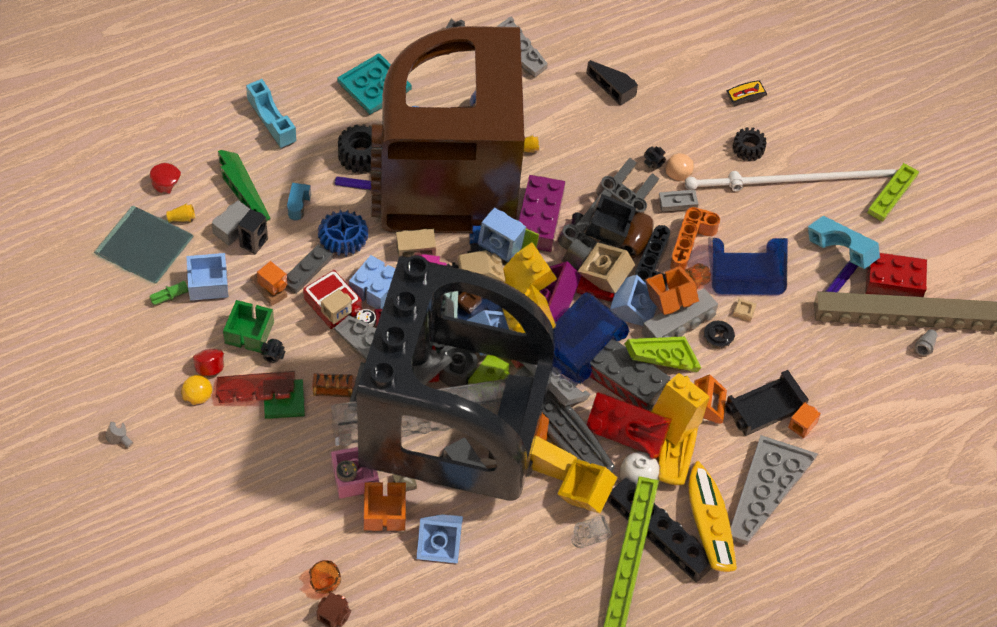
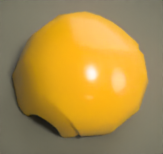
(196, 389)

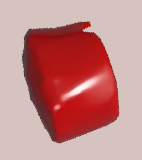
(164, 177)
(209, 362)

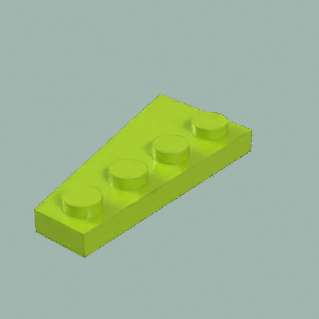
(664, 351)

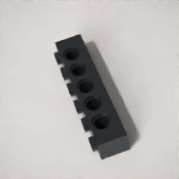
(663, 539)

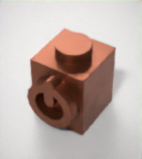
(333, 610)

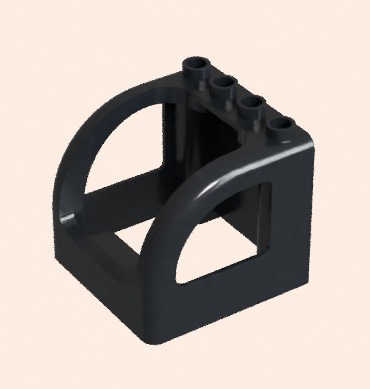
(405, 338)

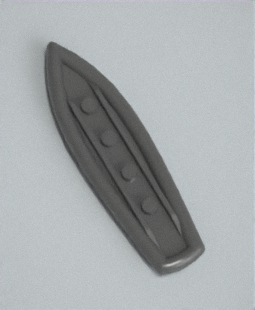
(573, 434)

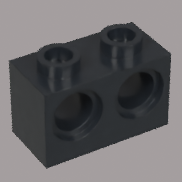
(253, 231)

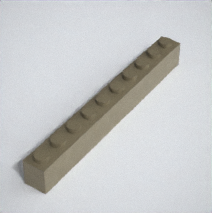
(905, 311)

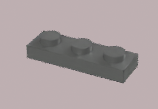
(308, 268)

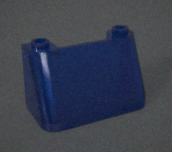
(583, 334)

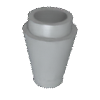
(926, 343)

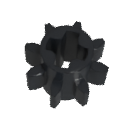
(654, 157)
(272, 350)

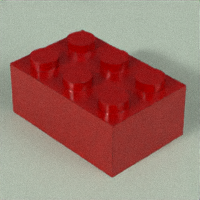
(897, 276)

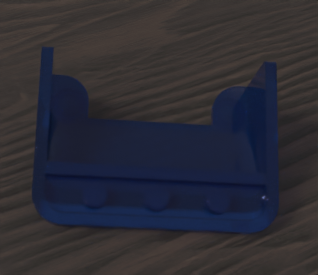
(749, 271)

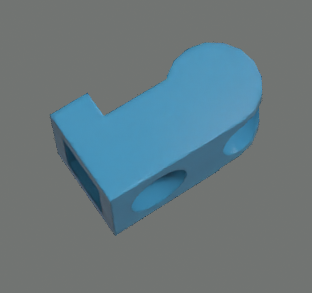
(296, 199)

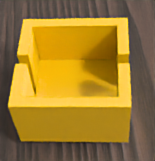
(587, 485)

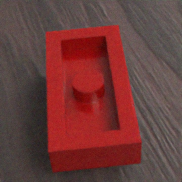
(586, 286)

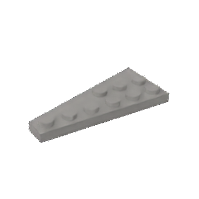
(770, 478)

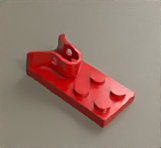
(628, 424)

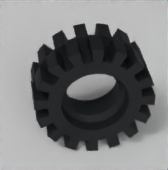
(749, 136)

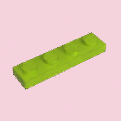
(893, 192)

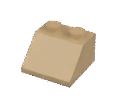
(482, 263)
(607, 267)

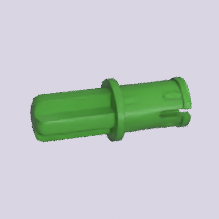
(169, 293)

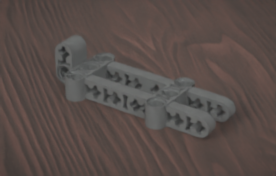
(579, 244)

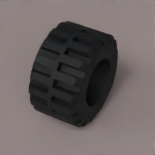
(348, 142)

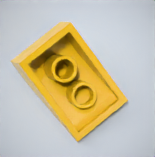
(528, 268)

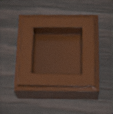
(468, 301)

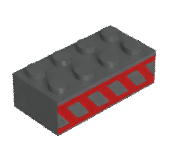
(628, 378)

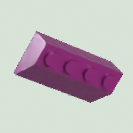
(561, 291)

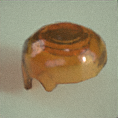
(325, 577)

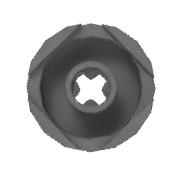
(460, 369)

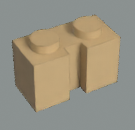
(416, 242)

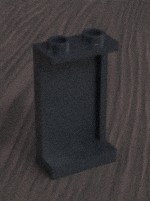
(766, 404)

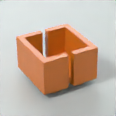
(681, 290)
(384, 510)

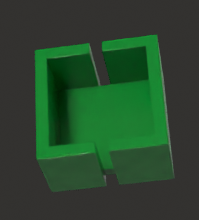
(245, 329)

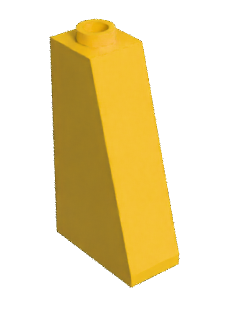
(551, 459)

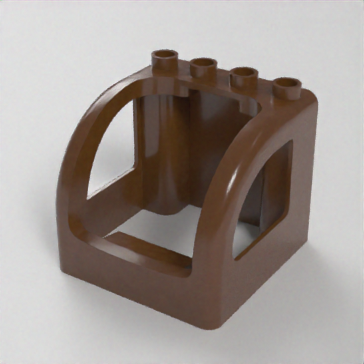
(454, 162)

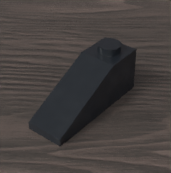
(613, 82)

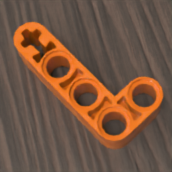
(695, 222)

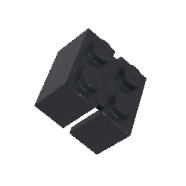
(610, 221)

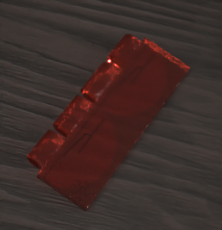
(261, 385)

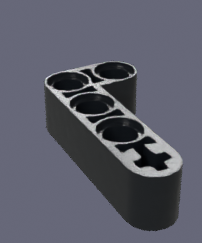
(653, 254)

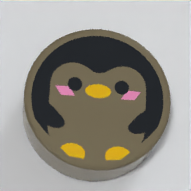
(346, 471)

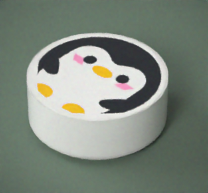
(367, 316)

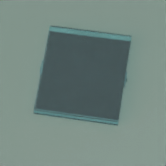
(143, 244)

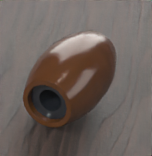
(638, 234)

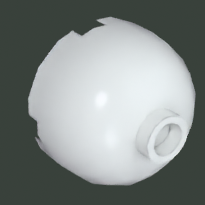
(638, 465)

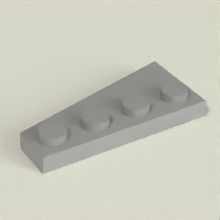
(530, 57)

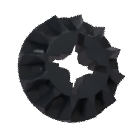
(719, 327)

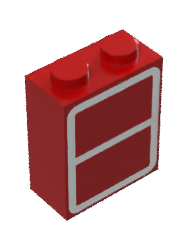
(325, 286)

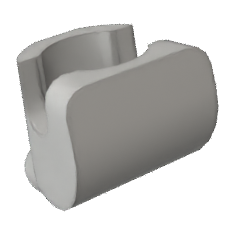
(116, 435)

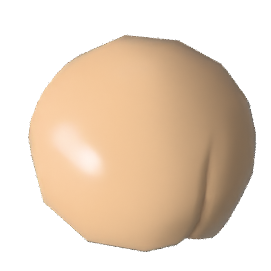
(679, 167)

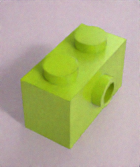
(490, 370)

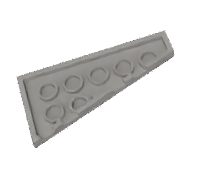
(360, 337)

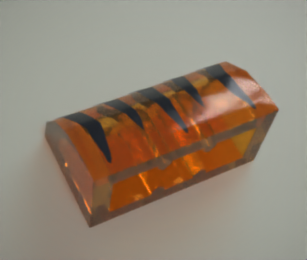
(332, 384)

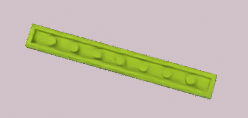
(631, 553)

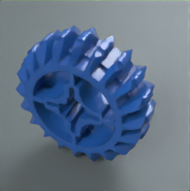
(331, 232)

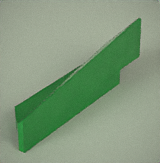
(239, 181)

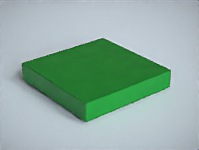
(286, 407)

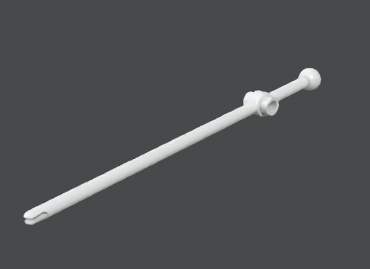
(736, 181)

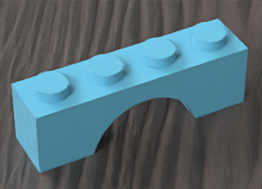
(261, 100)
(827, 232)

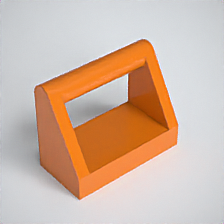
(710, 385)

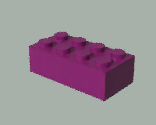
(542, 209)

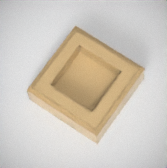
(744, 309)

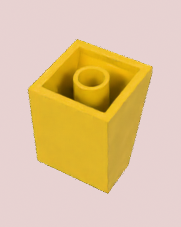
(684, 405)

